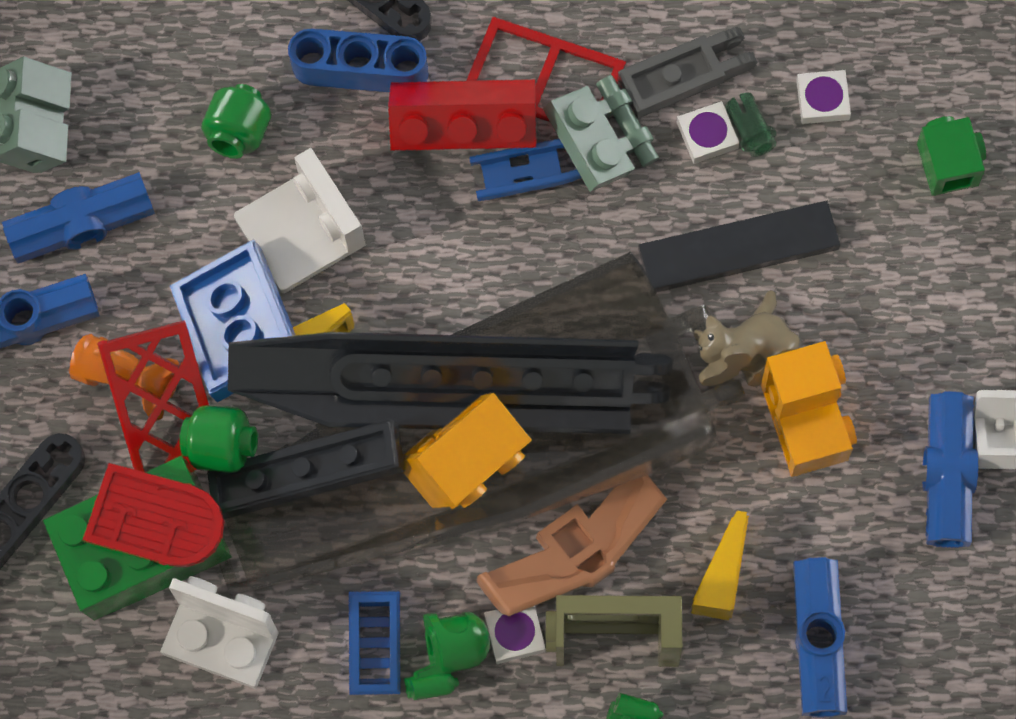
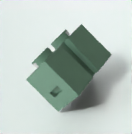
(33, 114)

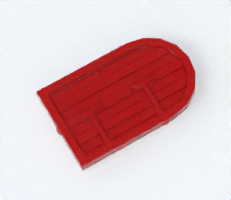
(154, 518)

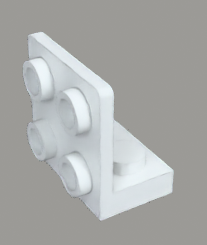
(302, 225)
(220, 632)

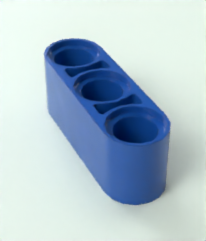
(342, 46)

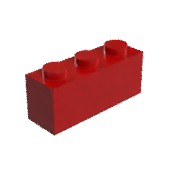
(462, 115)

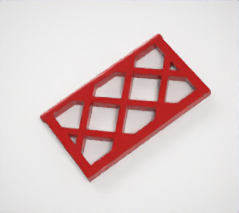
(121, 387)

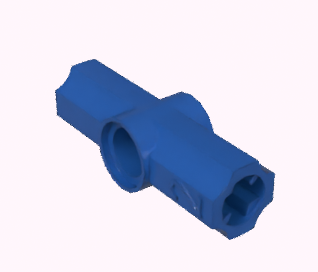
(77, 217)
(52, 308)
(950, 470)
(820, 606)

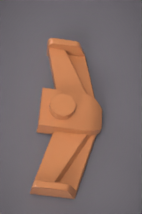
(576, 549)

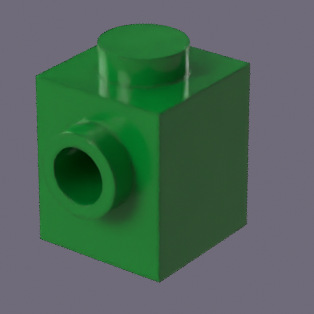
(951, 154)

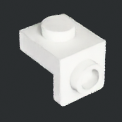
(995, 429)

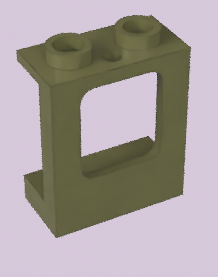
(618, 616)

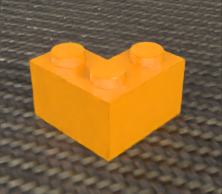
(803, 405)
(457, 459)

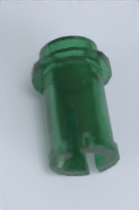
(755, 133)

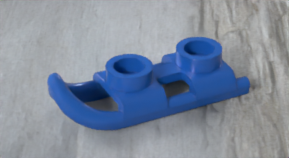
(543, 168)

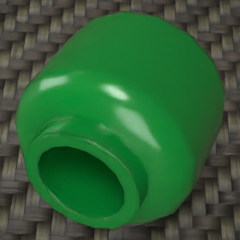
(236, 121)
(218, 439)

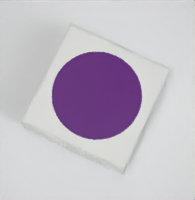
(823, 97)
(707, 132)
(514, 635)

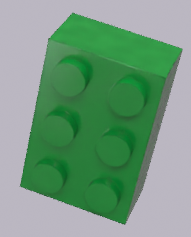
(111, 579)

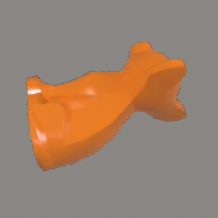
(88, 368)

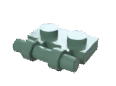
(590, 138)

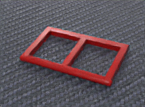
(556, 46)

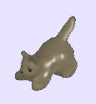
(744, 346)

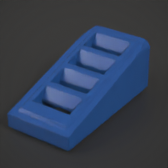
(374, 599)

